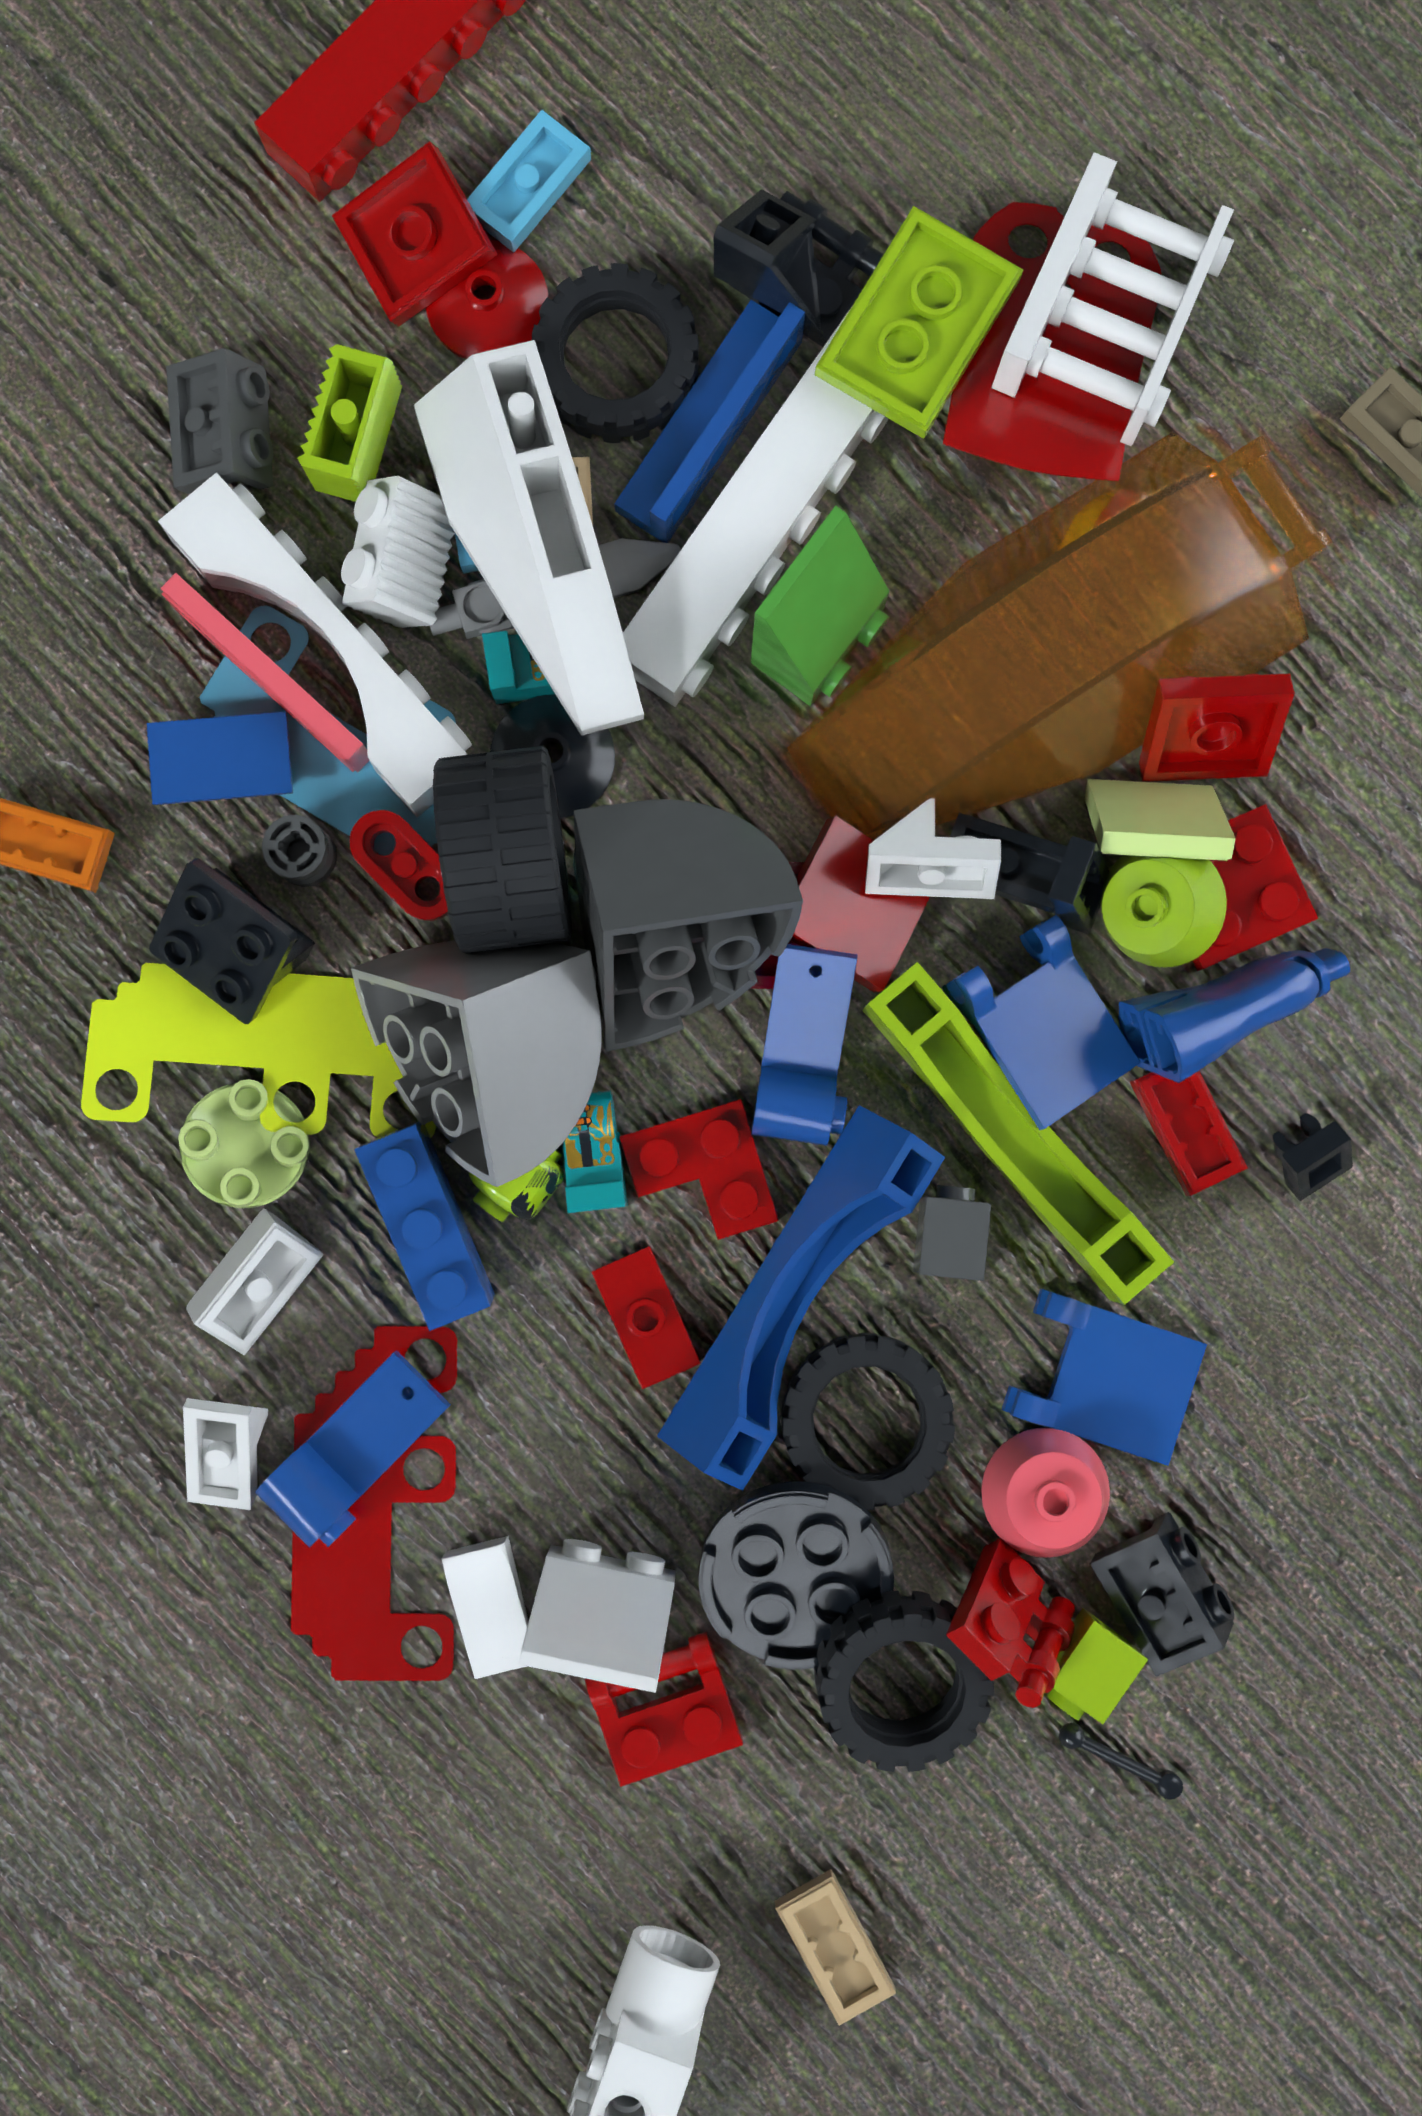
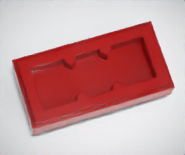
(1189, 1130)
(646, 1317)

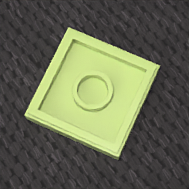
(1159, 819)

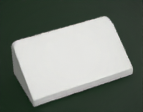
(253, 1282)

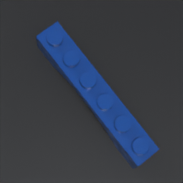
(732, 1400)

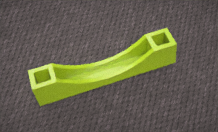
(1038, 1165)

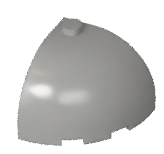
(489, 1046)

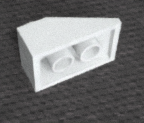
(600, 1616)

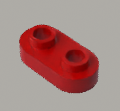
(404, 867)

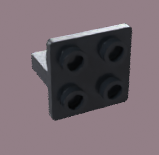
(226, 941)

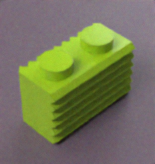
(350, 422)

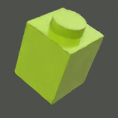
(1095, 1669)

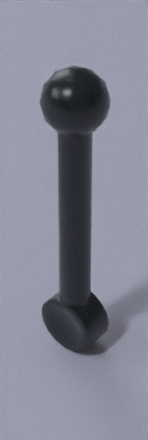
(1166, 1782)

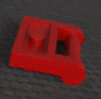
(673, 1727)

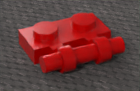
(996, 1614)

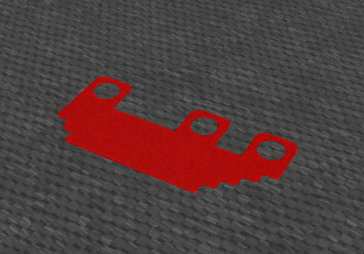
(346, 1588)

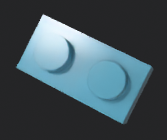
(528, 180)

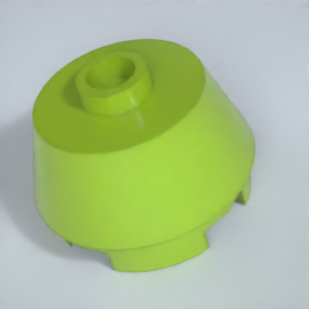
(1163, 908)

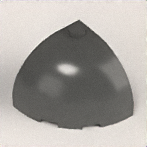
(676, 911)

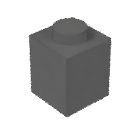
(952, 1234)

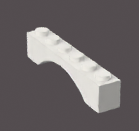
(237, 553)

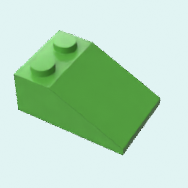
(820, 612)

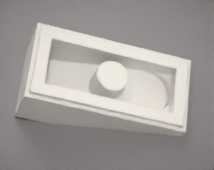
(487, 1604)

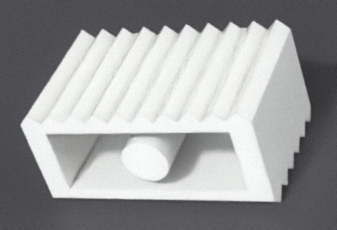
(397, 553)

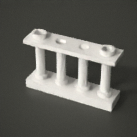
(1076, 254)

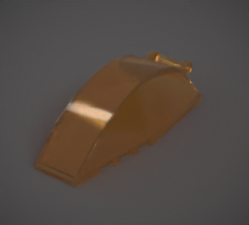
(1056, 639)

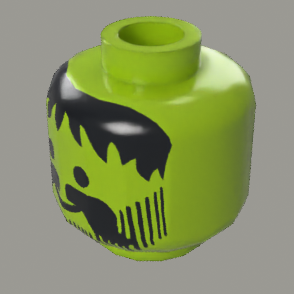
(523, 1195)

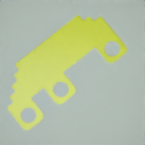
(300, 1036)

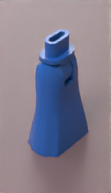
(1195, 1025)

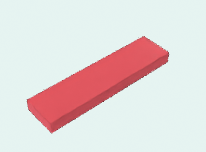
(265, 673)

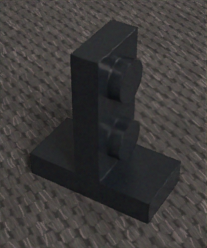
(1045, 872)

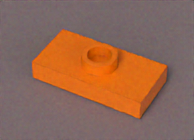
(53, 845)

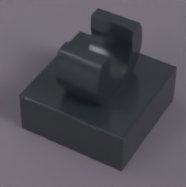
(1316, 1159)

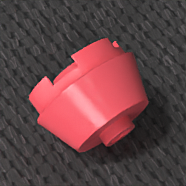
(1045, 1492)

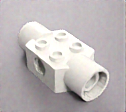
(649, 2028)

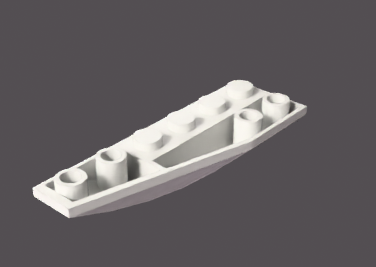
(528, 527)

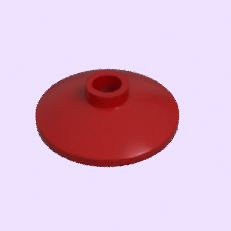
(505, 319)

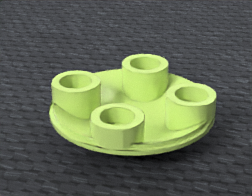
(232, 1153)

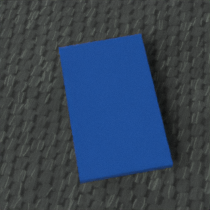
(219, 758)

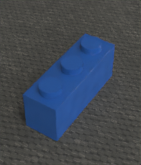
(425, 1225)

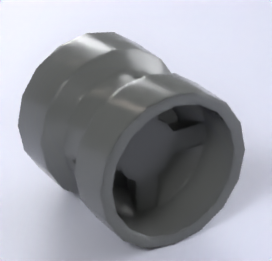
(311, 856)

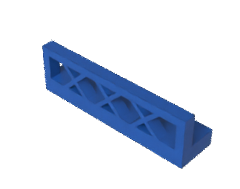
(710, 419)

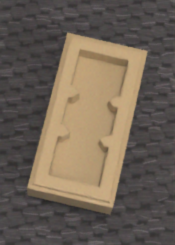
(835, 1947)

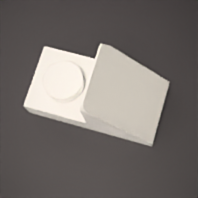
(917, 863)
(222, 1452)

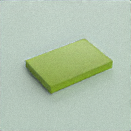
(918, 322)

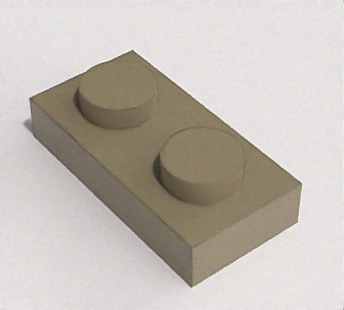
(1391, 425)

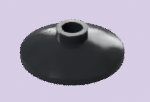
(586, 760)

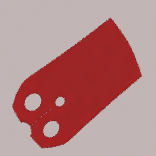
(1050, 422)

